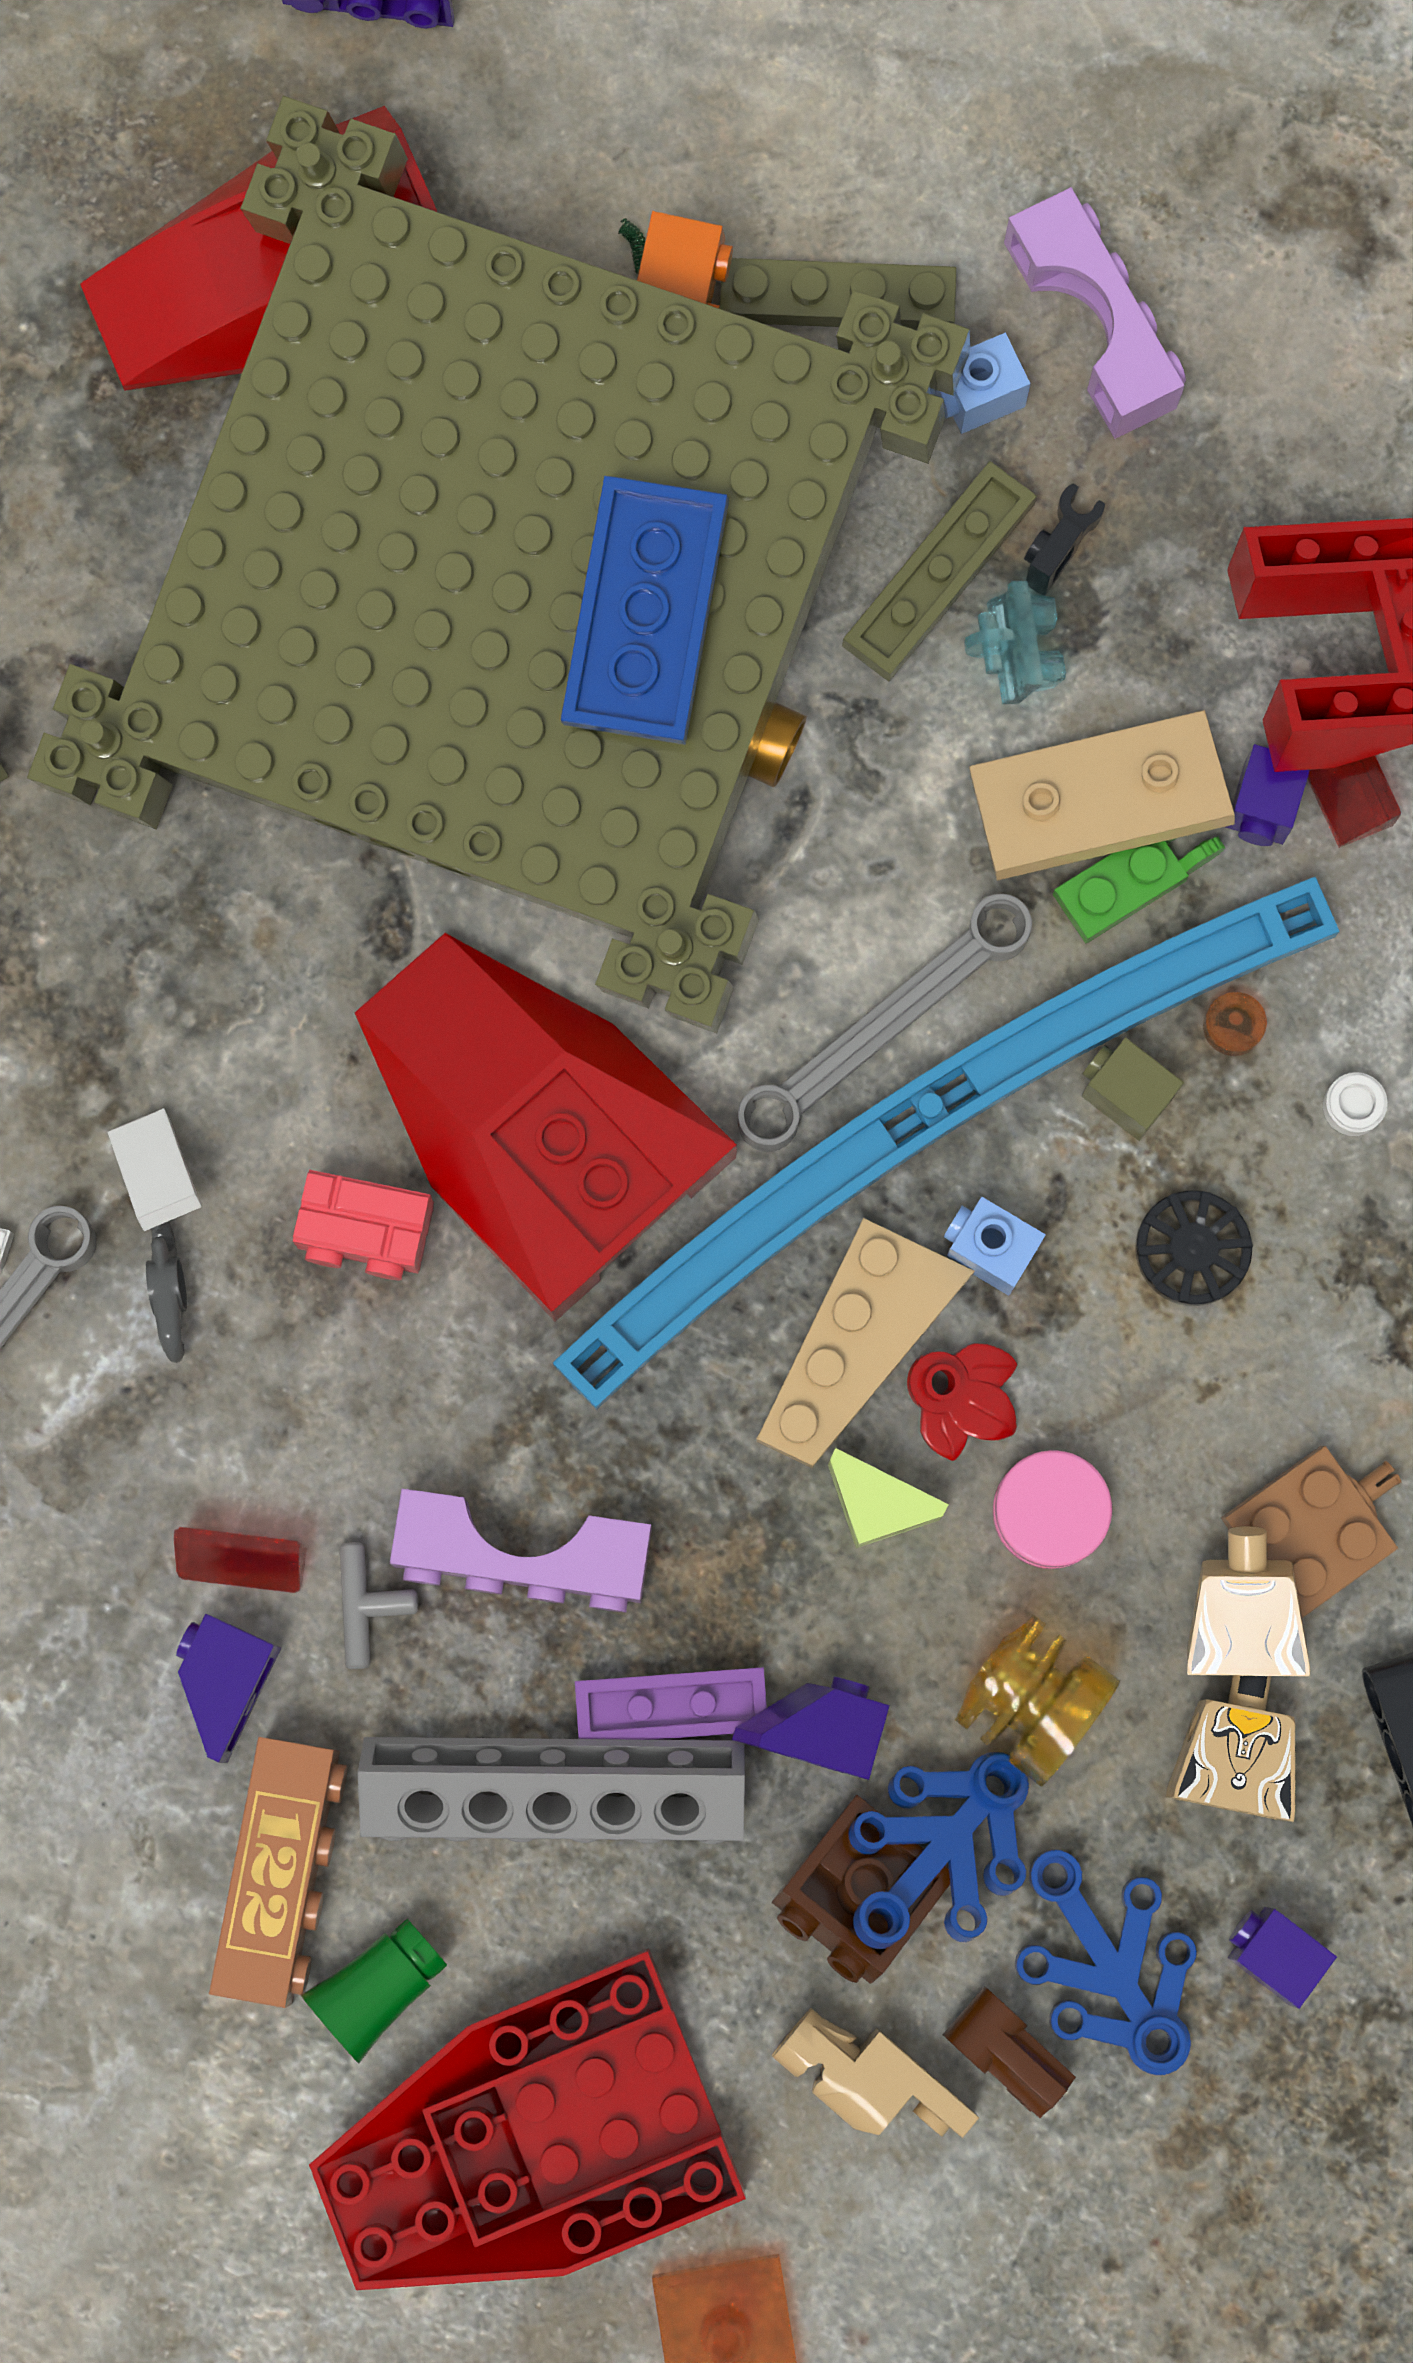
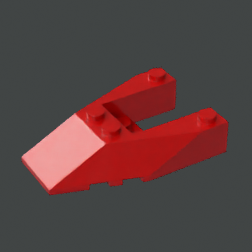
(1334, 572)

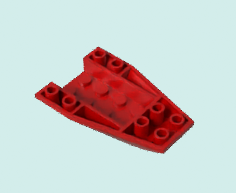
(200, 284)

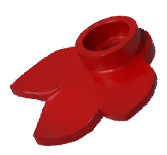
(971, 1402)

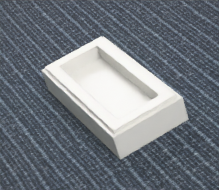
(154, 1169)

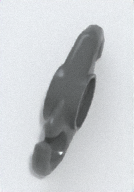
(166, 1290)

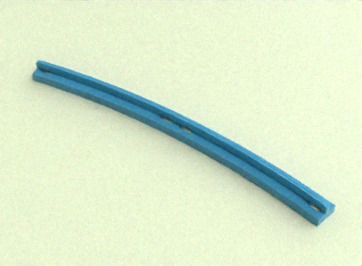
(866, 1151)

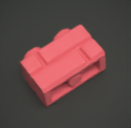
(362, 1224)

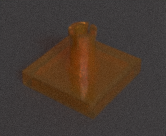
(725, 2313)

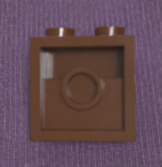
(832, 1884)

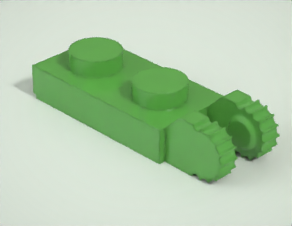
(1127, 884)

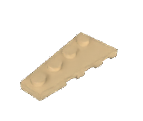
(865, 1327)

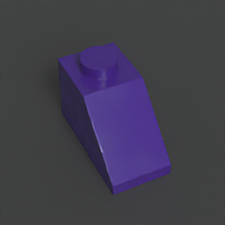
(223, 1680)
(821, 1726)

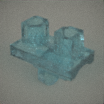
(1010, 643)

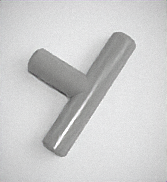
(360, 1605)

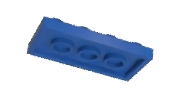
(645, 610)

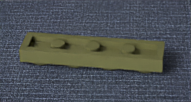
(820, 291)
(939, 571)

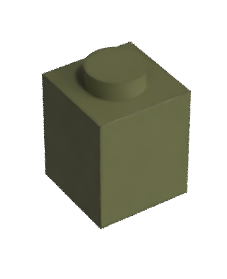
(1130, 1087)

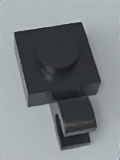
(1054, 550)

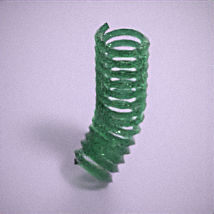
(631, 235)

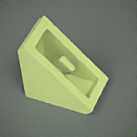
(879, 1503)

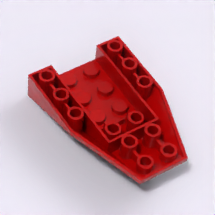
(535, 1117)
(533, 2143)

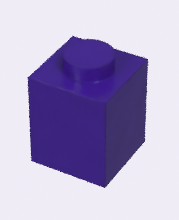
(1266, 799)
(1279, 1955)

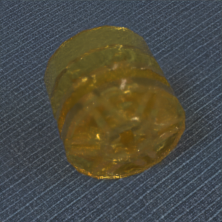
(1036, 1700)

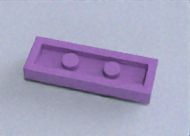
(669, 1704)

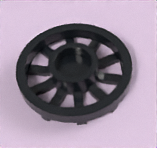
(1193, 1248)

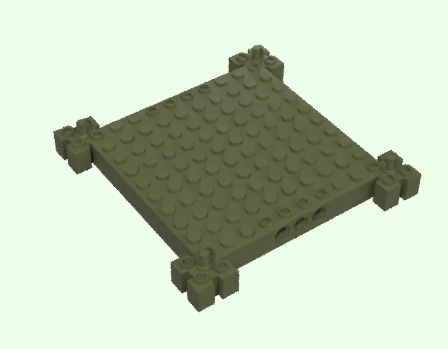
(407, 538)

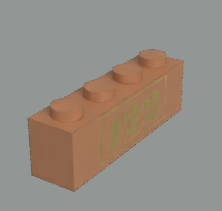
(276, 1873)

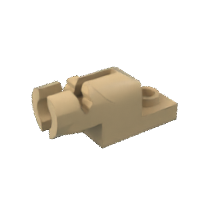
(869, 2082)

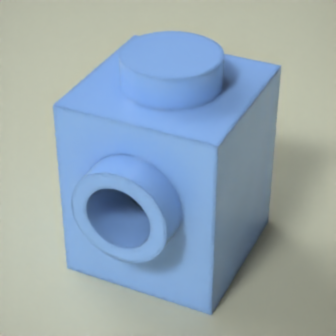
(989, 385)
(992, 1244)

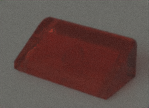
(1354, 799)
(239, 1559)

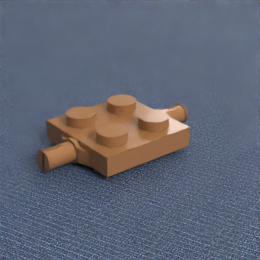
(1320, 1524)

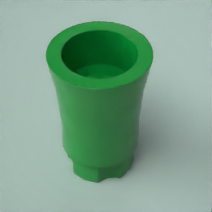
(375, 1988)

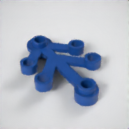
(948, 1842)
(1114, 1970)

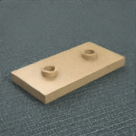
(1101, 795)

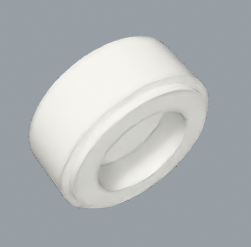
(1355, 1104)

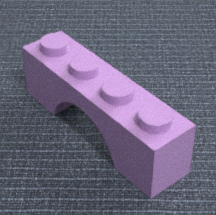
(1062, 252)
(601, 1561)

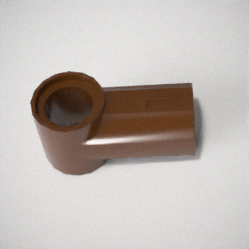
(999, 2044)

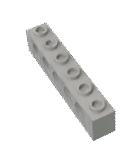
(525, 1769)

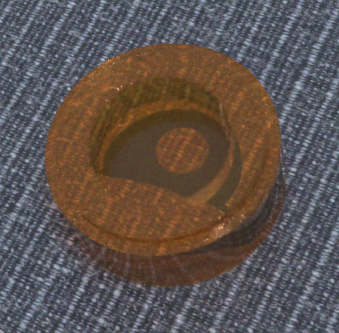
(1234, 1024)

